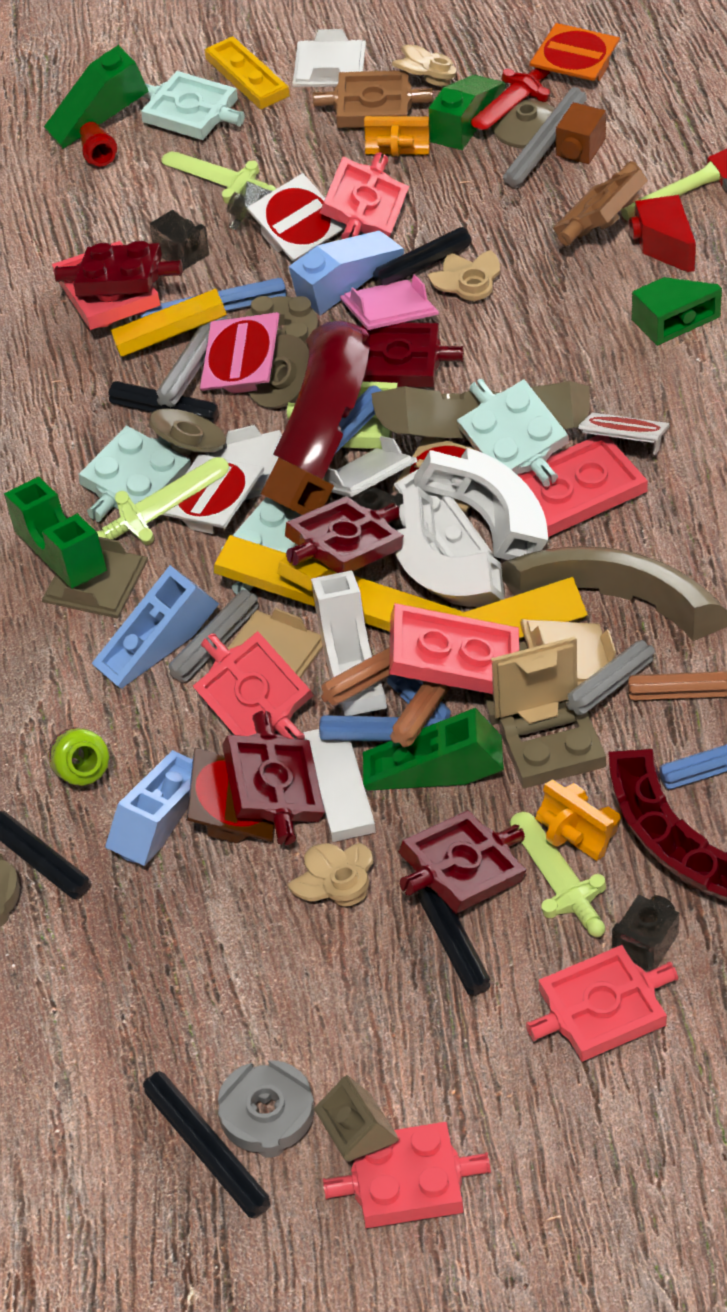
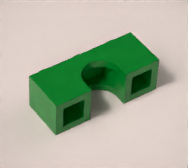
(61, 542)

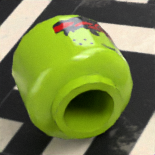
(89, 765)

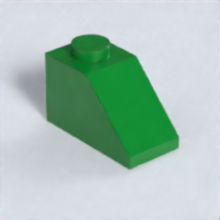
(674, 307)

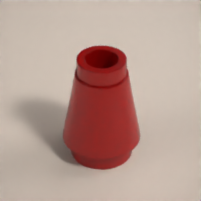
(97, 145)

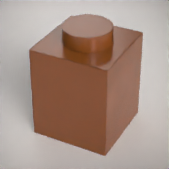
(581, 133)
(296, 488)

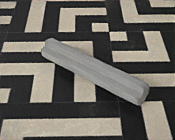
(223, 625)
(610, 677)

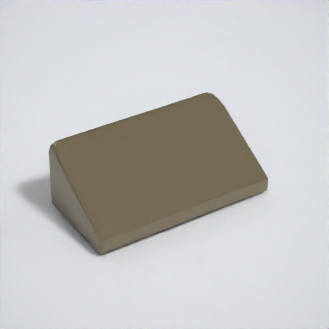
(354, 1120)

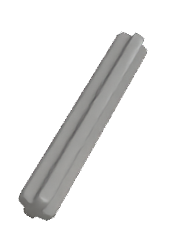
(541, 140)
(185, 367)

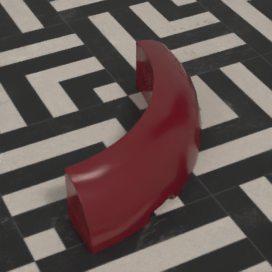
(327, 394)
(658, 827)

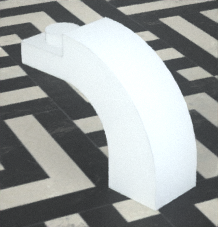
(495, 492)
(458, 580)
(345, 636)

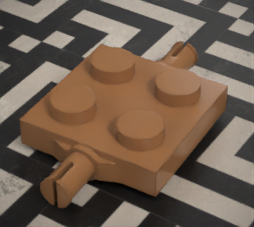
(371, 95)
(601, 204)

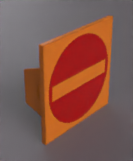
(575, 52)

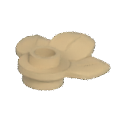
(434, 66)
(467, 278)
(334, 874)

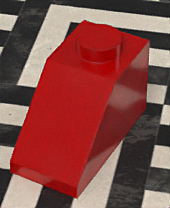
(664, 231)

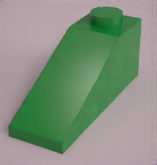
(97, 95)
(456, 107)
(441, 755)

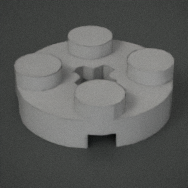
(269, 1131)

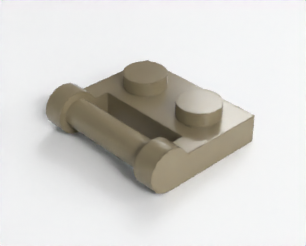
(555, 754)

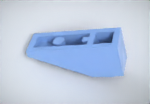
(339, 266)
(156, 627)
(151, 810)

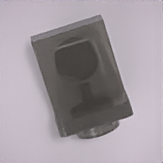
(240, 201)

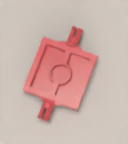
(364, 197)
(252, 681)
(602, 1002)
(410, 1178)

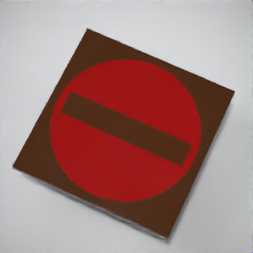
(212, 802)

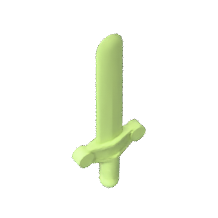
(231, 179)
(135, 517)
(571, 894)

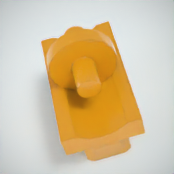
(397, 135)
(575, 820)

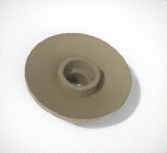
(522, 123)
(286, 374)
(187, 431)

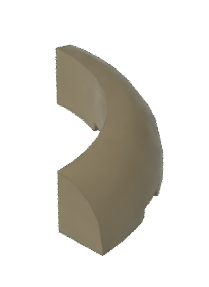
(436, 414)
(622, 576)

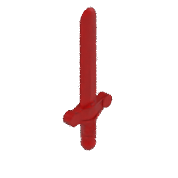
(521, 86)

